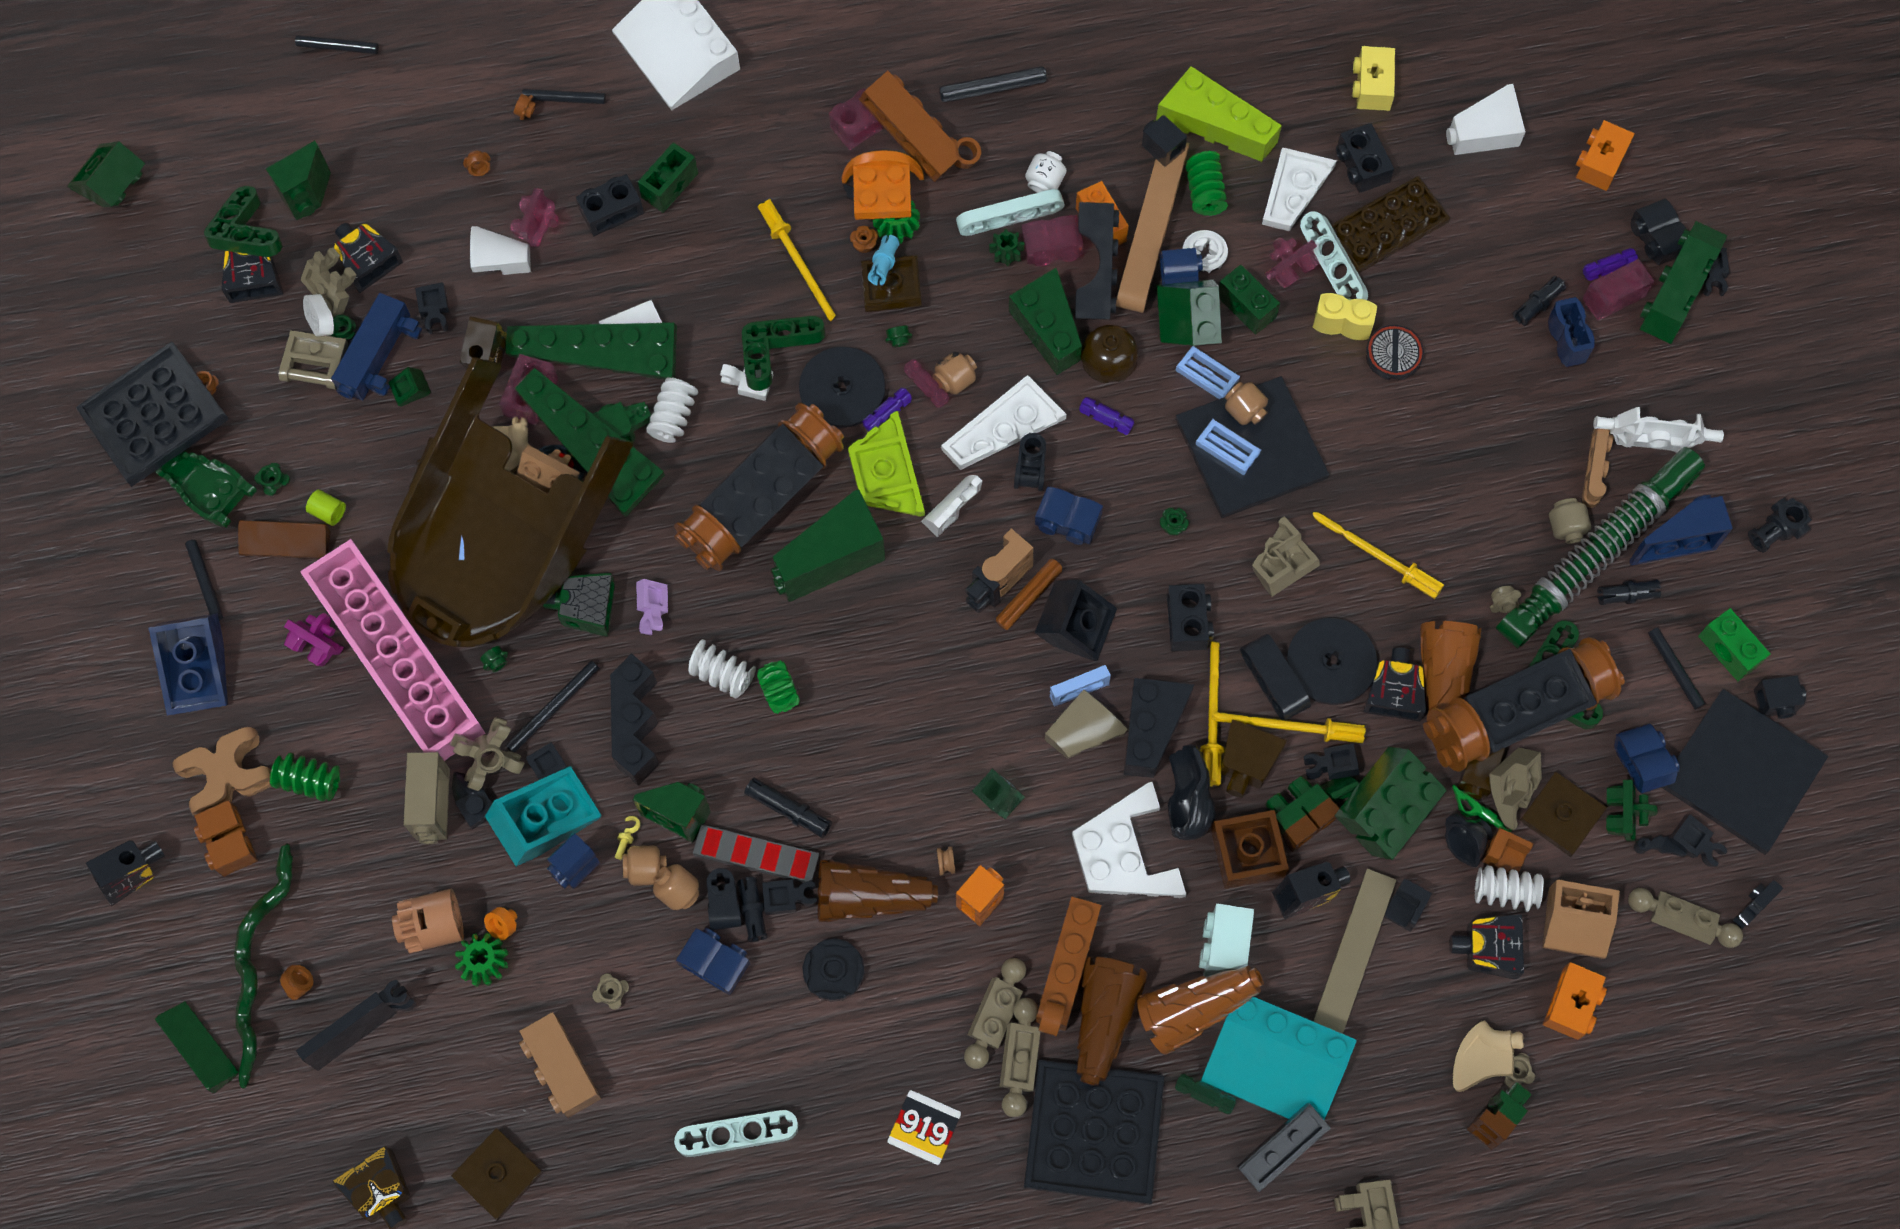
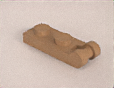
(1596, 467)

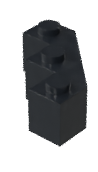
(632, 719)

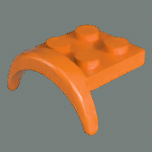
(882, 184)

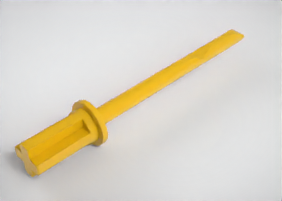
(780, 230)
(1411, 575)
(1331, 729)
(1213, 751)

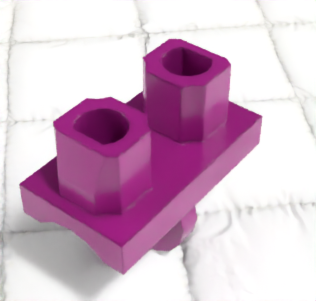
(323, 646)

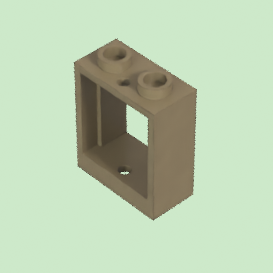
(427, 797)

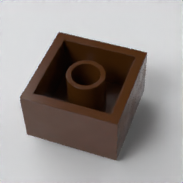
(1249, 849)

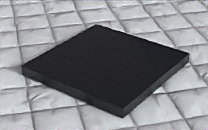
(152, 414)
(1286, 456)
(1745, 771)
(1094, 1136)

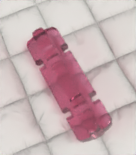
(926, 383)

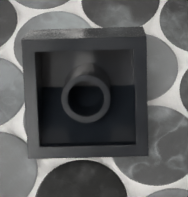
(1076, 619)

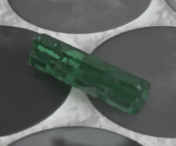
(1205, 1094)

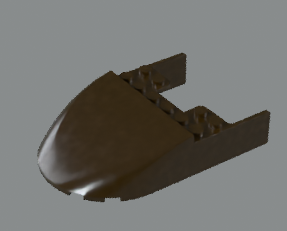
(513, 534)

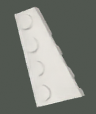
(1004, 423)

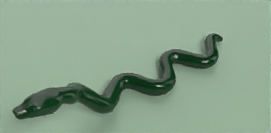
(246, 968)

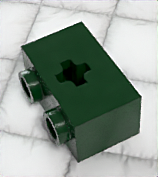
(668, 177)
(1248, 299)

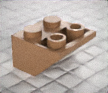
(1580, 918)

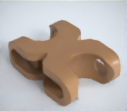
(223, 770)

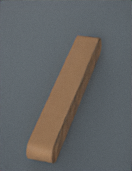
(1150, 234)

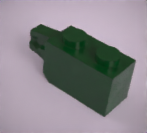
(624, 419)

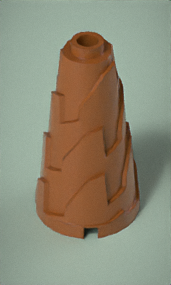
(1448, 660)
(1188, 1009)

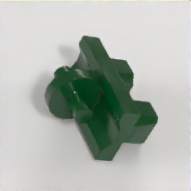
(1626, 824)

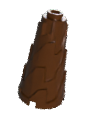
(863, 891)
(1106, 1010)

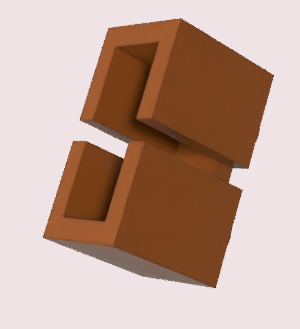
(223, 833)

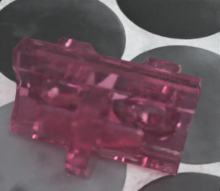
(537, 217)
(1303, 256)

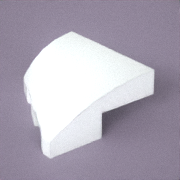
(497, 252)
(948, 509)

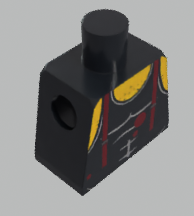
(366, 254)
(249, 277)
(1397, 688)
(124, 869)
(1309, 888)
(1492, 946)

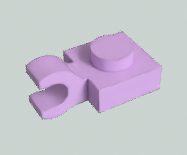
(653, 601)

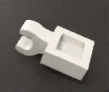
(733, 376)

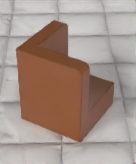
(1507, 851)

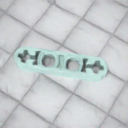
(1010, 212)
(1336, 258)
(736, 1128)

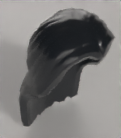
(1191, 805)

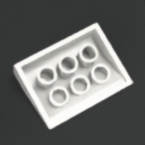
(677, 48)

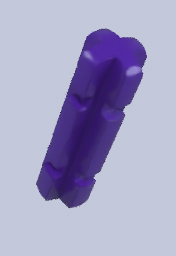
(1609, 264)
(882, 413)
(1106, 415)

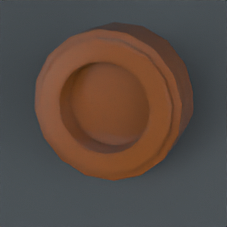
(296, 981)

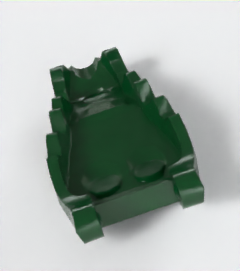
(206, 486)

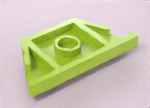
(886, 470)

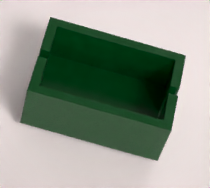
(1390, 802)

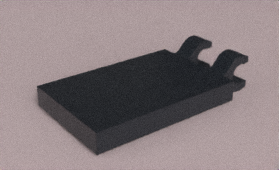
(355, 1025)

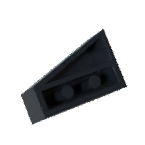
(1152, 722)

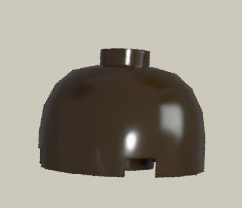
(1109, 354)

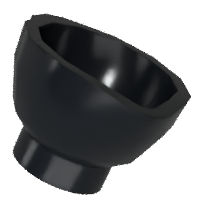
(1467, 838)

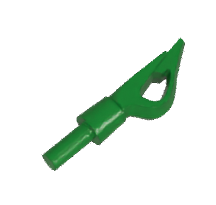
(1477, 809)

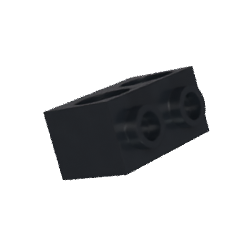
(1371, 157)
(612, 210)
(1182, 617)

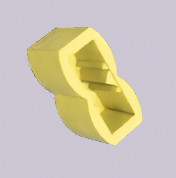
(1344, 316)

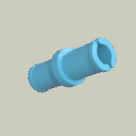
(883, 260)

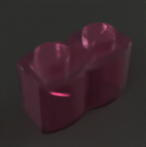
(1052, 240)

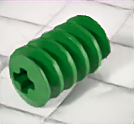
(1206, 183)
(305, 778)

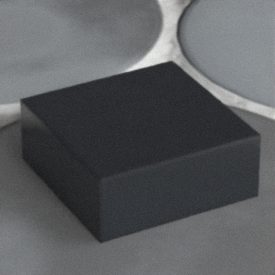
(546, 761)

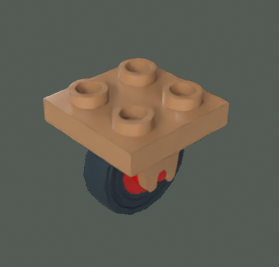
(546, 464)

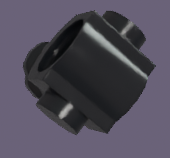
(1779, 526)

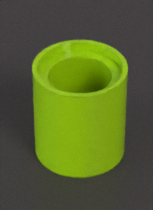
(325, 507)

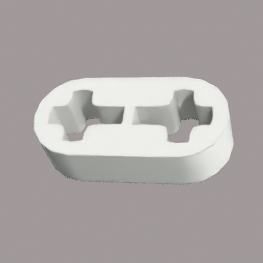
(318, 315)

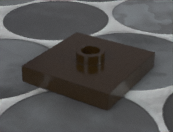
(899, 289)
(1563, 814)
(497, 1174)

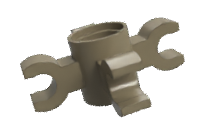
(489, 764)

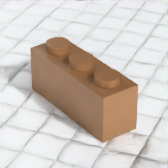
(558, 1066)

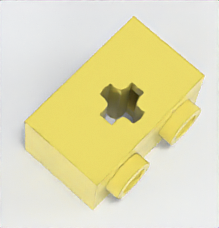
(1375, 78)

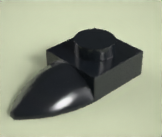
(470, 802)

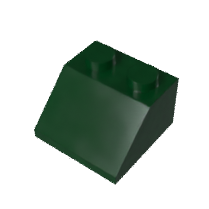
(107, 174)
(301, 179)
(1189, 313)
(675, 808)

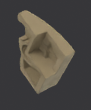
(1284, 559)
(1083, 726)
(1514, 783)

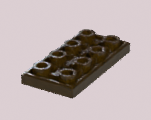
(1389, 223)

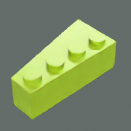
(1219, 116)

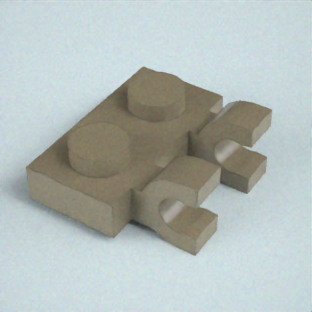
(330, 286)
(1375, 1202)

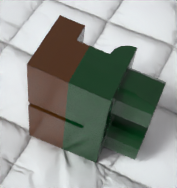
(1304, 816)
(1501, 1117)

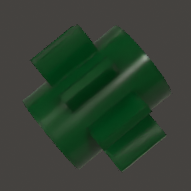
(1006, 247)

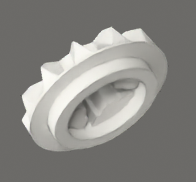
(1217, 248)

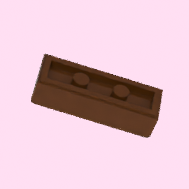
(283, 539)

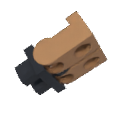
(1000, 572)

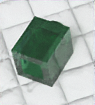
(998, 793)

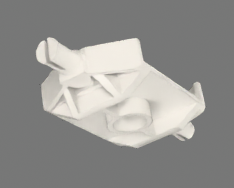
(1657, 434)

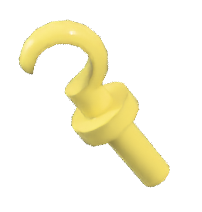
(626, 838)

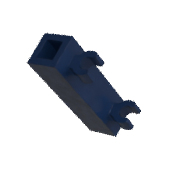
(371, 347)

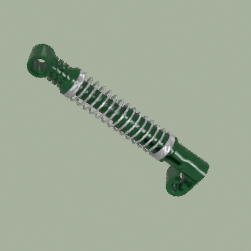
(1647, 502)

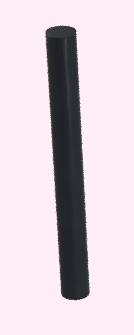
(552, 706)

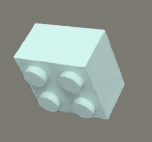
(1228, 939)

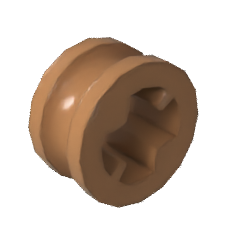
(945, 861)

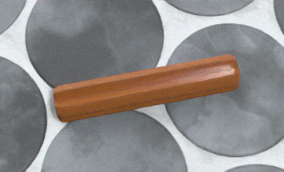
(1029, 594)

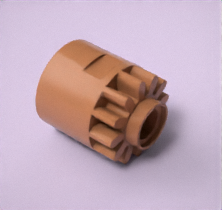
(428, 921)

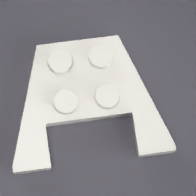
(1112, 855)

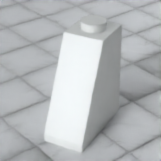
(1488, 124)

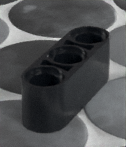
(1275, 677)

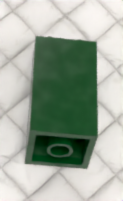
(829, 550)

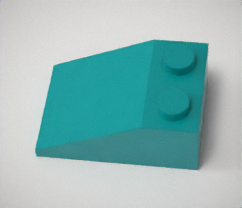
(541, 815)

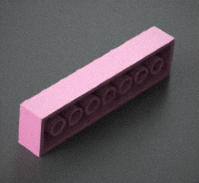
(391, 650)

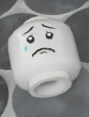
(1045, 172)

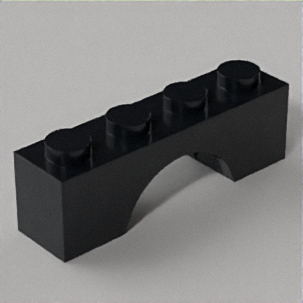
(1097, 224)

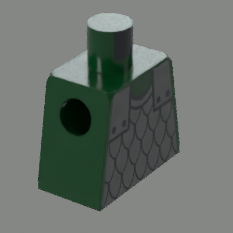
(585, 603)

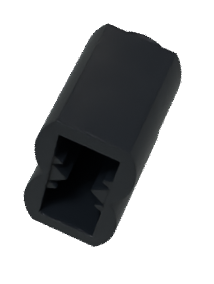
(1659, 230)

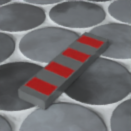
(756, 854)

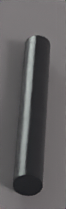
(337, 44)
(566, 96)
(203, 578)
(1676, 668)

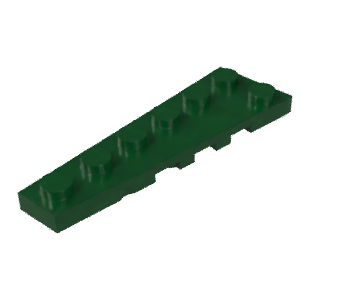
(622, 348)
(583, 436)

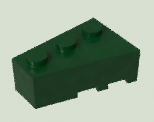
(1047, 320)

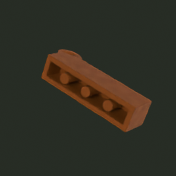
(914, 128)
(1067, 966)

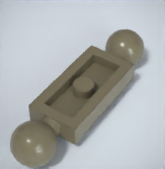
(1685, 917)
(994, 1013)
(1020, 1057)

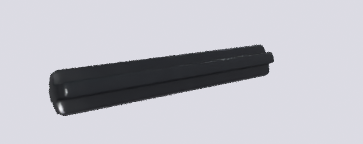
(993, 84)

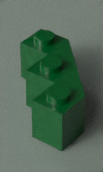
(1682, 281)

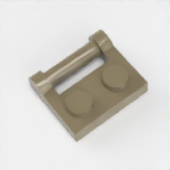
(312, 350)

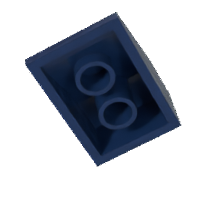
(1691, 531)
(190, 663)

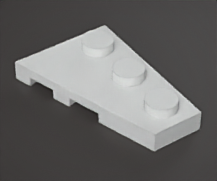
(1294, 186)

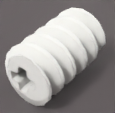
(670, 409)
(719, 671)
(1509, 887)

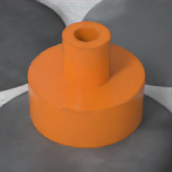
(501, 922)

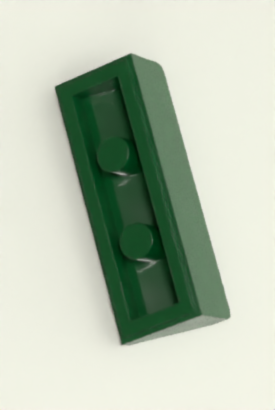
(197, 1046)

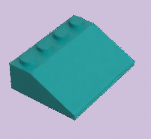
(1278, 1059)

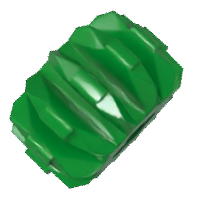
(900, 227)
(778, 687)
(476, 970)

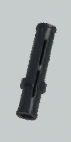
(798, 813)

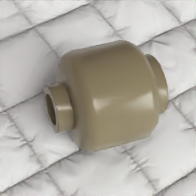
(1569, 520)

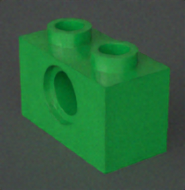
(1734, 644)

